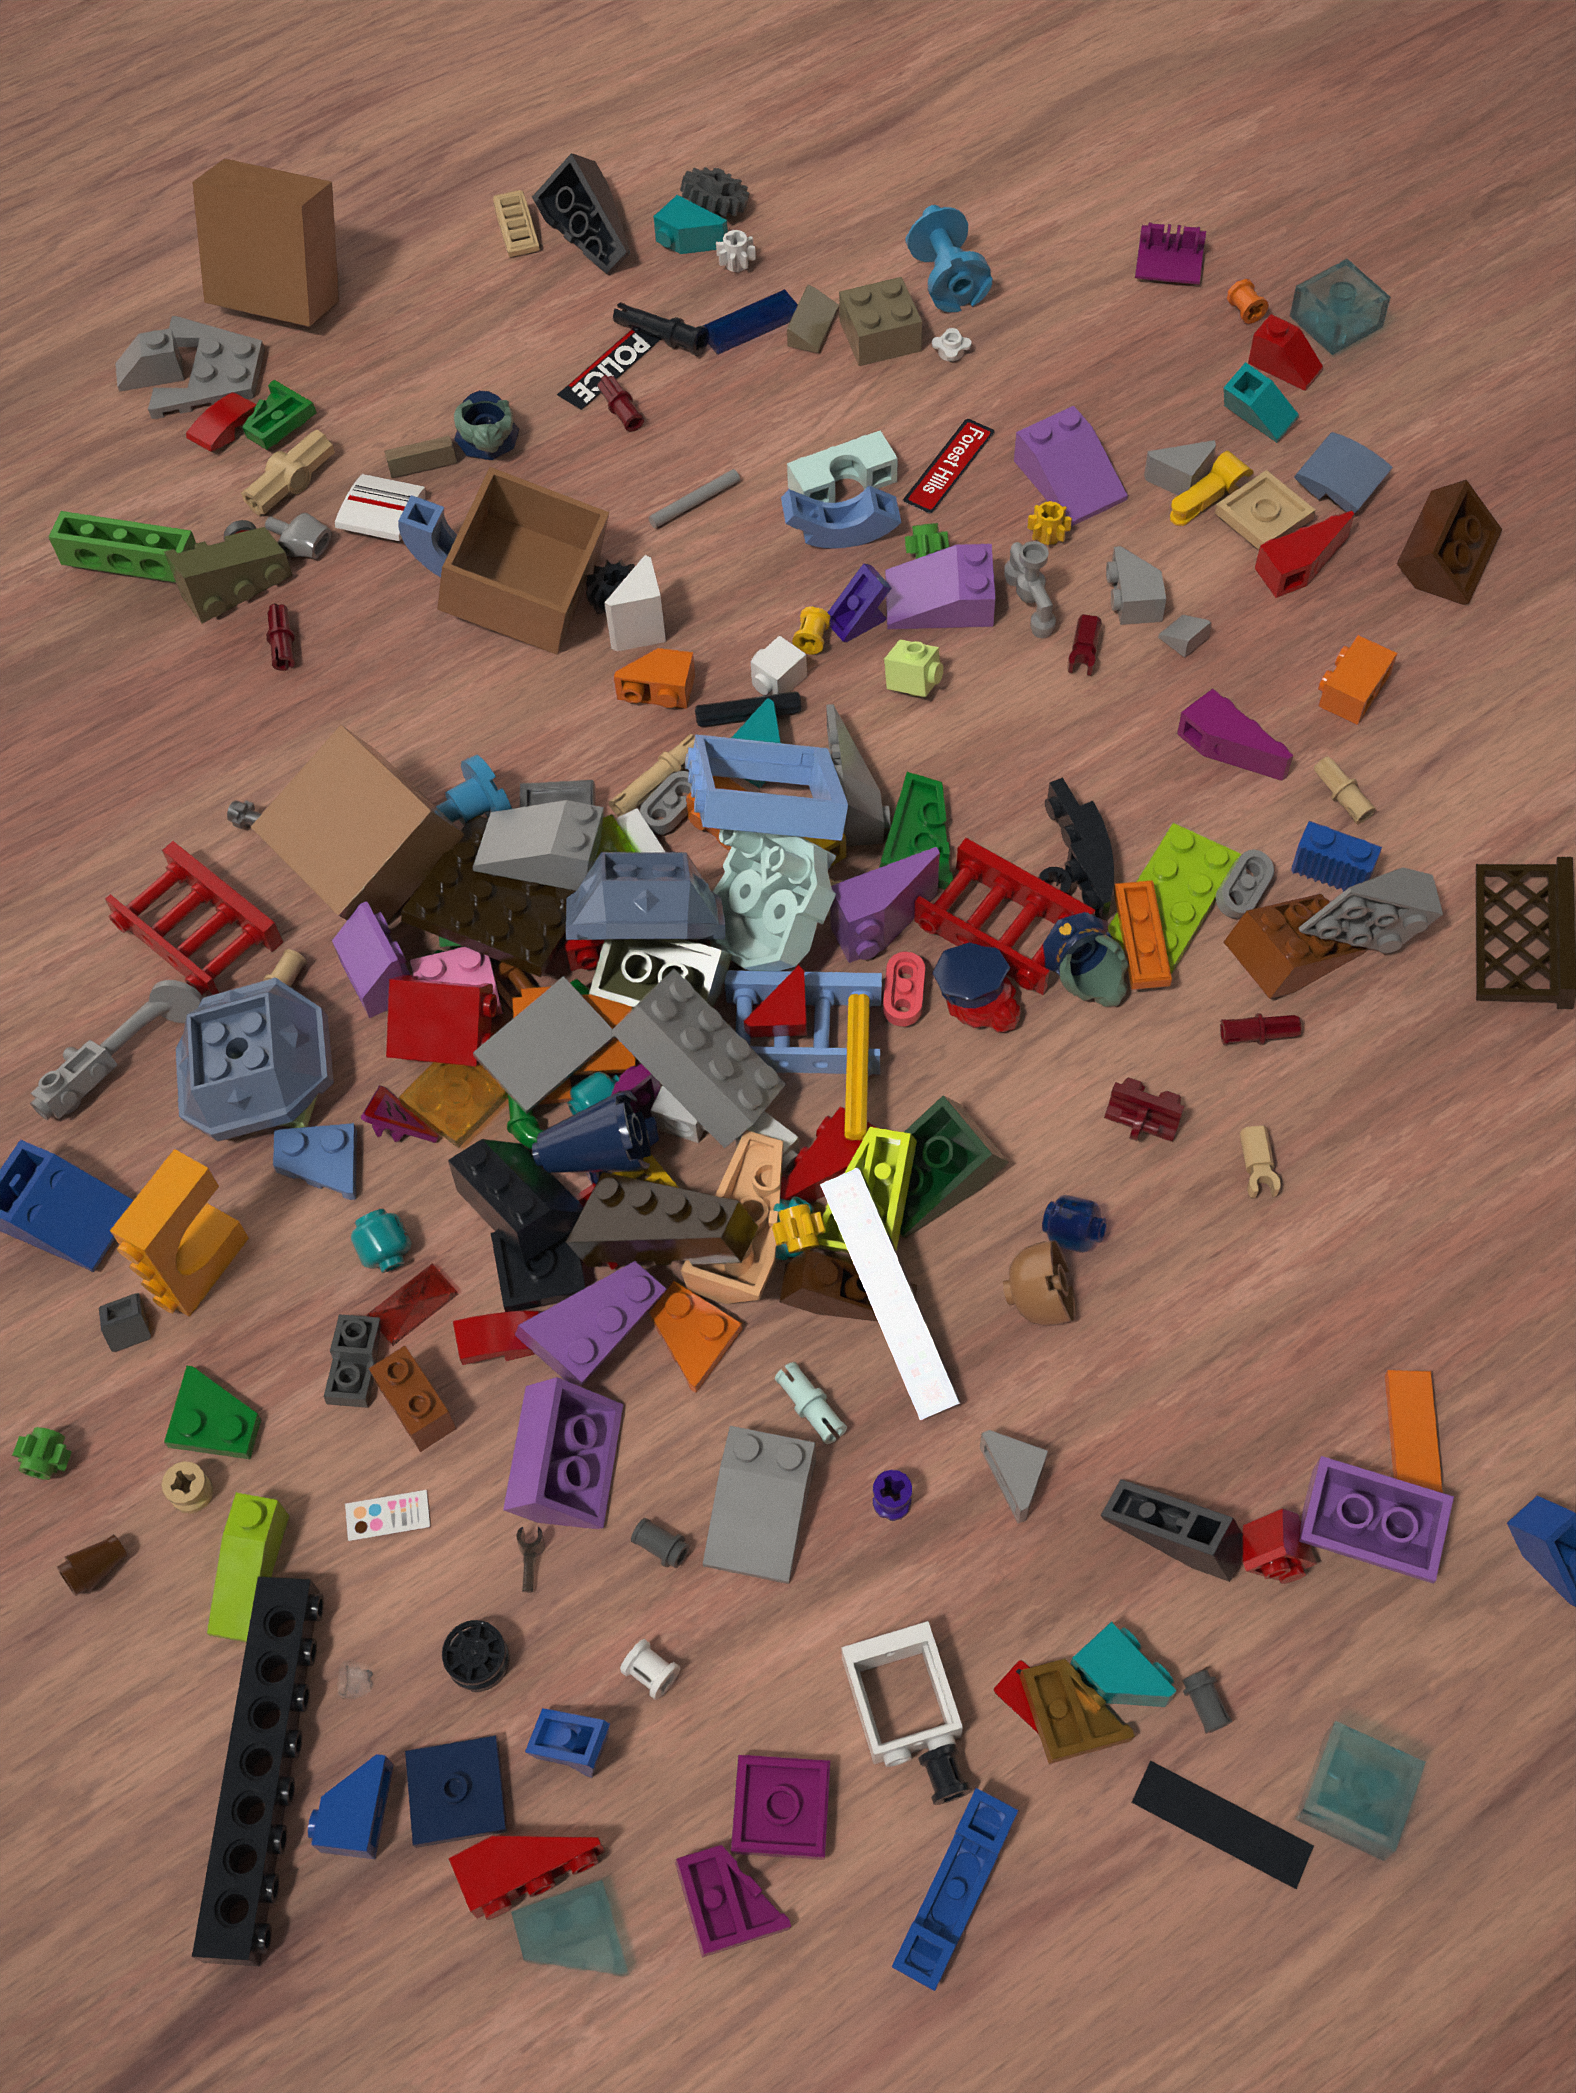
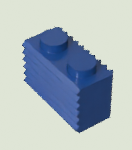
(1334, 857)

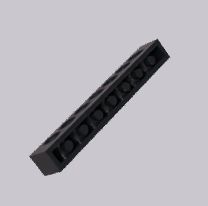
(216, 1937)

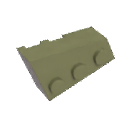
(228, 572)

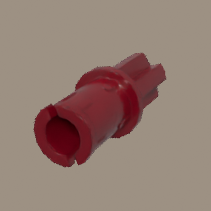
(620, 403)
(280, 637)
(1259, 1028)

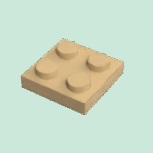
(1264, 510)

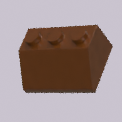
(1450, 543)

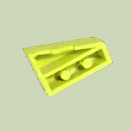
(887, 1166)

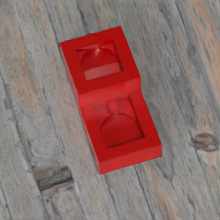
(218, 422)
(491, 1336)

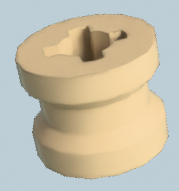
(194, 1494)

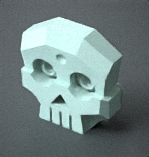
(772, 898)

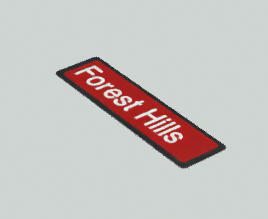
(948, 466)

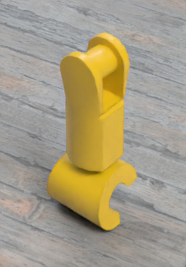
(1223, 477)

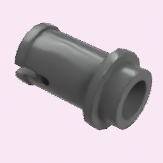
(662, 1544)
(1206, 1701)

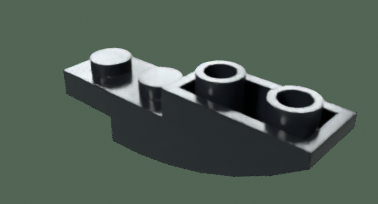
(1089, 846)

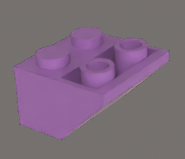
(369, 957)

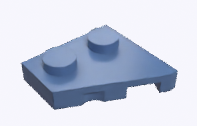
(319, 1156)

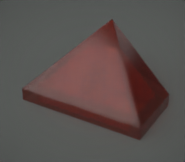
(413, 1304)

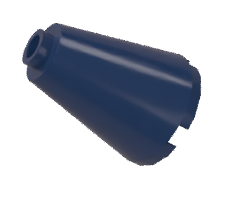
(596, 1139)

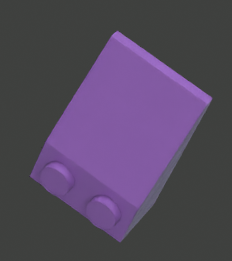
(1069, 465)
(943, 589)
(881, 903)

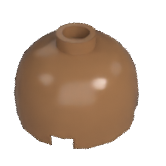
(1040, 1285)

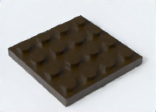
(488, 912)

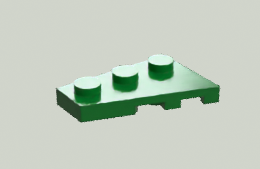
(919, 824)

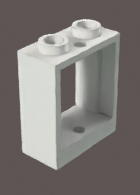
(891, 1648)

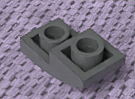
(353, 1352)

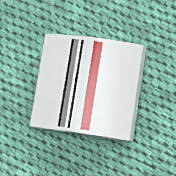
(376, 506)

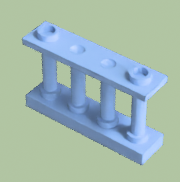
(821, 991)

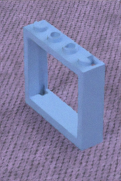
(762, 812)

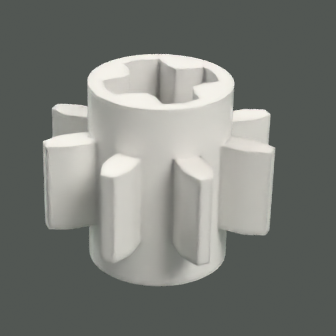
(736, 251)

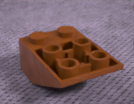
(1280, 955)

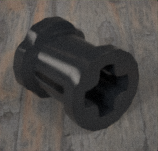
(945, 1774)

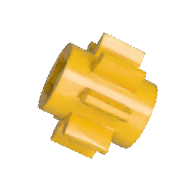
(1049, 523)
(798, 1228)

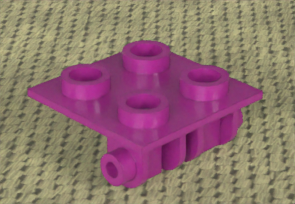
(1170, 255)

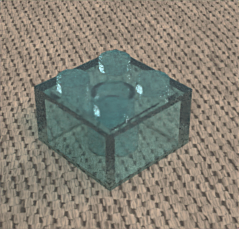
(1339, 306)
(1360, 1791)

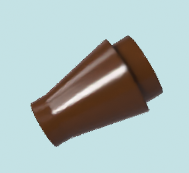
(90, 1565)

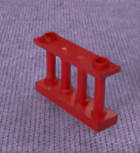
(1005, 882)
(205, 888)

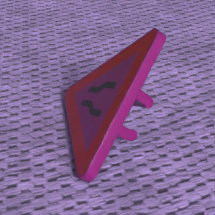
(388, 1112)

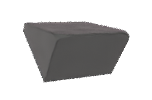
(124, 1322)

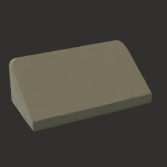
(811, 320)
(420, 456)

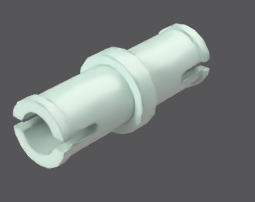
(810, 1403)

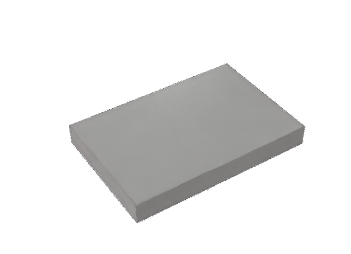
(544, 1045)

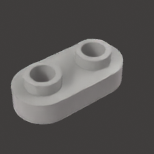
(667, 804)
(1243, 886)

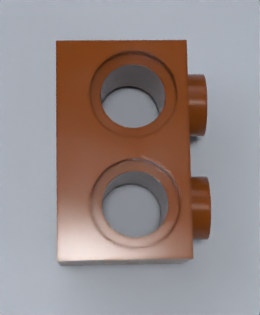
(412, 1398)

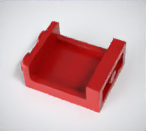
(438, 1020)

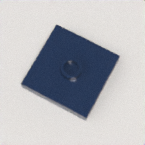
(455, 1791)

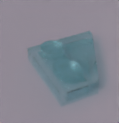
(572, 1932)

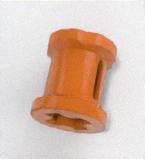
(1251, 305)

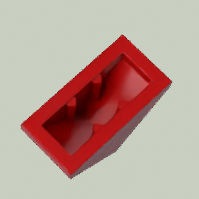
(782, 1011)

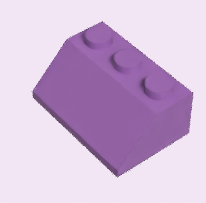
(563, 1455)
(1375, 1519)

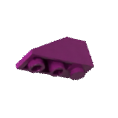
(1227, 735)

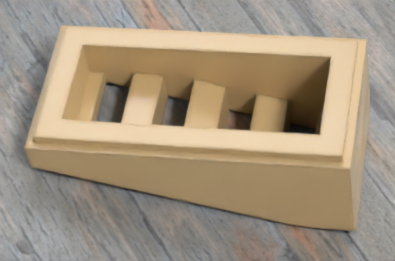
(515, 223)

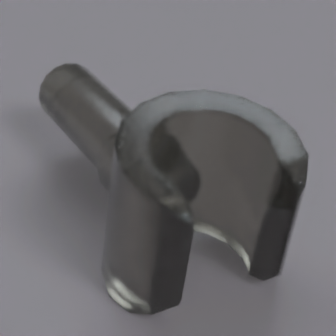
(529, 1552)

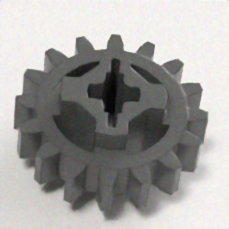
(715, 191)

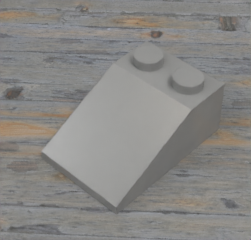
(542, 843)
(759, 1504)

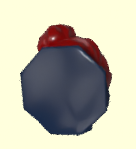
(977, 987)

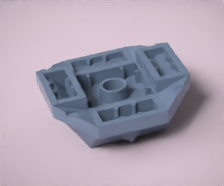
(644, 899)
(251, 1059)

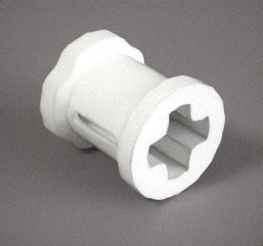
(650, 1669)

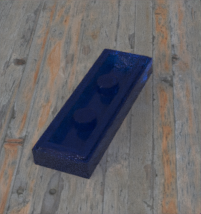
(750, 321)

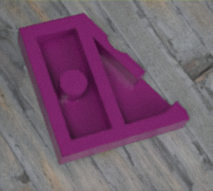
(725, 1902)

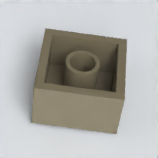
(880, 321)

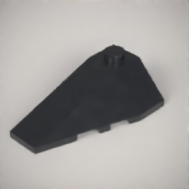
(584, 211)

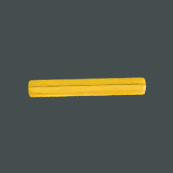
(857, 1067)

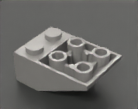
(1379, 911)

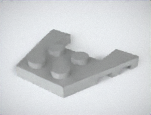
(222, 365)

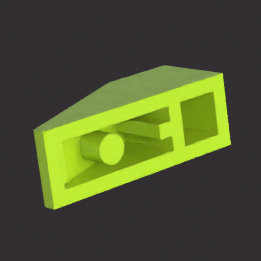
(246, 1552)

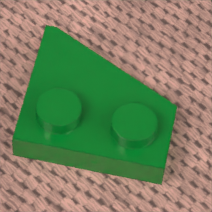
(277, 415)
(211, 1419)

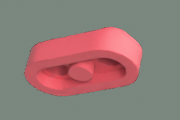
(903, 991)

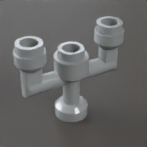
(1024, 573)

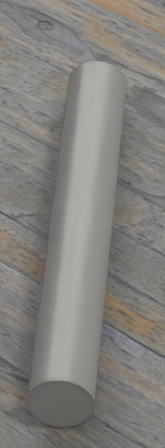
(694, 498)

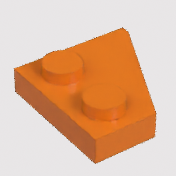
(694, 1332)

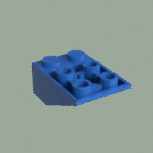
(58, 1206)

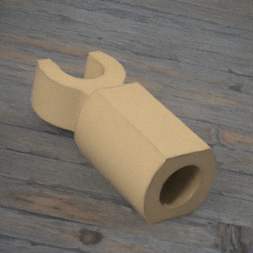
(1258, 1160)

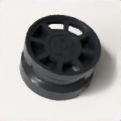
(476, 1656)

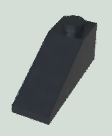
(1177, 1528)

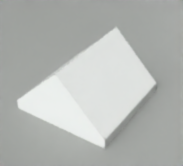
(636, 610)

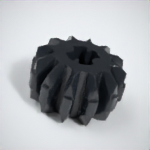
(604, 582)

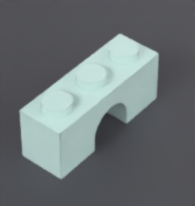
(862, 459)

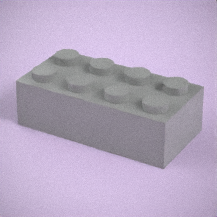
(699, 1058)

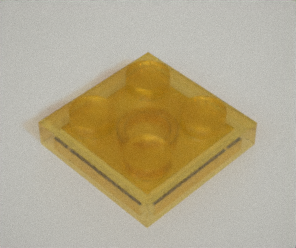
(454, 1099)

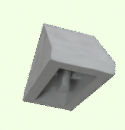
(1179, 466)
(1016, 1469)

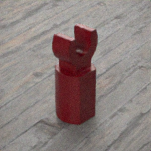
(1085, 643)

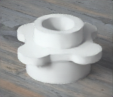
(951, 345)

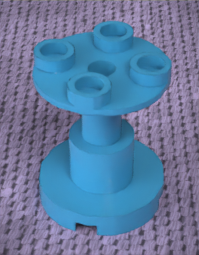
(957, 274)
(475, 795)

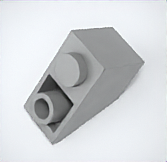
(1137, 588)

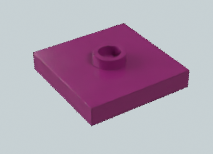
(781, 1807)

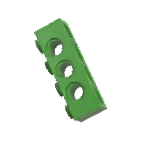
(117, 545)

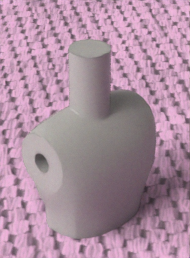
(302, 536)

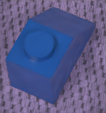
(1548, 1542)
(353, 1811)

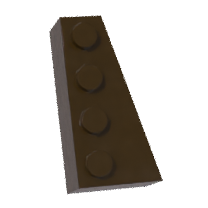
(660, 1224)

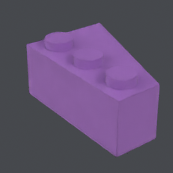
(592, 1323)

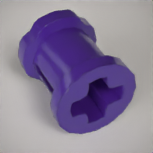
(898, 1484)

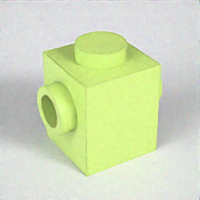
(913, 668)

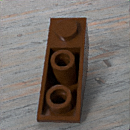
(826, 1287)

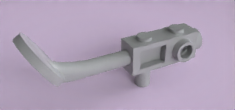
(84, 1068)

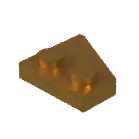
(1069, 1713)

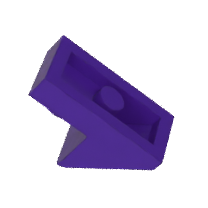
(858, 604)

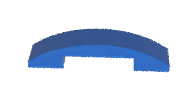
(955, 1889)

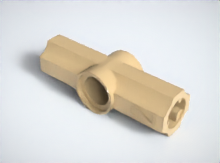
(288, 472)

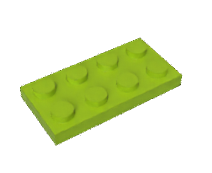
(1185, 880)

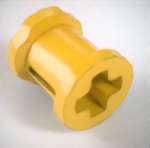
(813, 624)

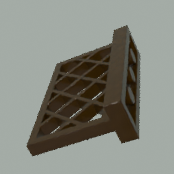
(1559, 940)

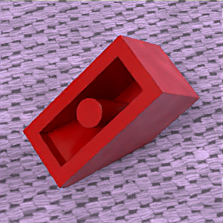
(1284, 353)

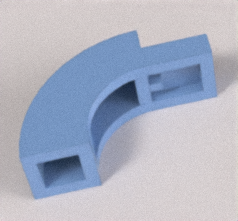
(845, 522)
(426, 533)

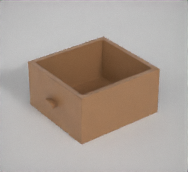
(266, 241)
(522, 560)
(356, 828)

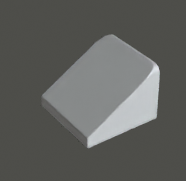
(1186, 634)

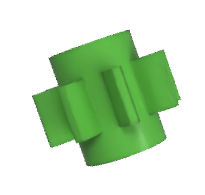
(926, 540)
(42, 1453)

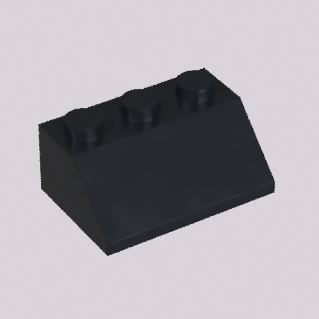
(515, 1195)

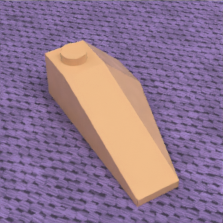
(756, 1183)

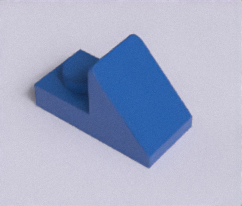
(569, 1740)

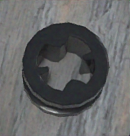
(1057, 875)

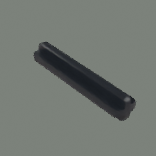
(743, 708)

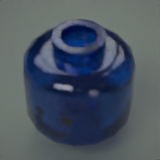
(1074, 1223)

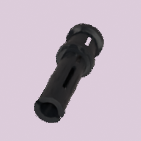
(673, 331)

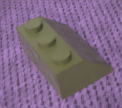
(635, 966)

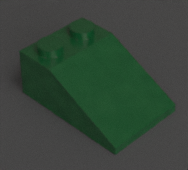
(948, 1164)

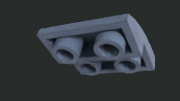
(1343, 472)

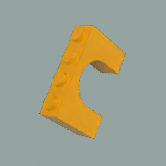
(167, 1250)

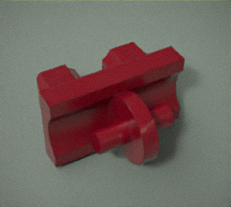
(1144, 1111)

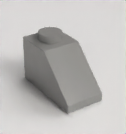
(150, 361)

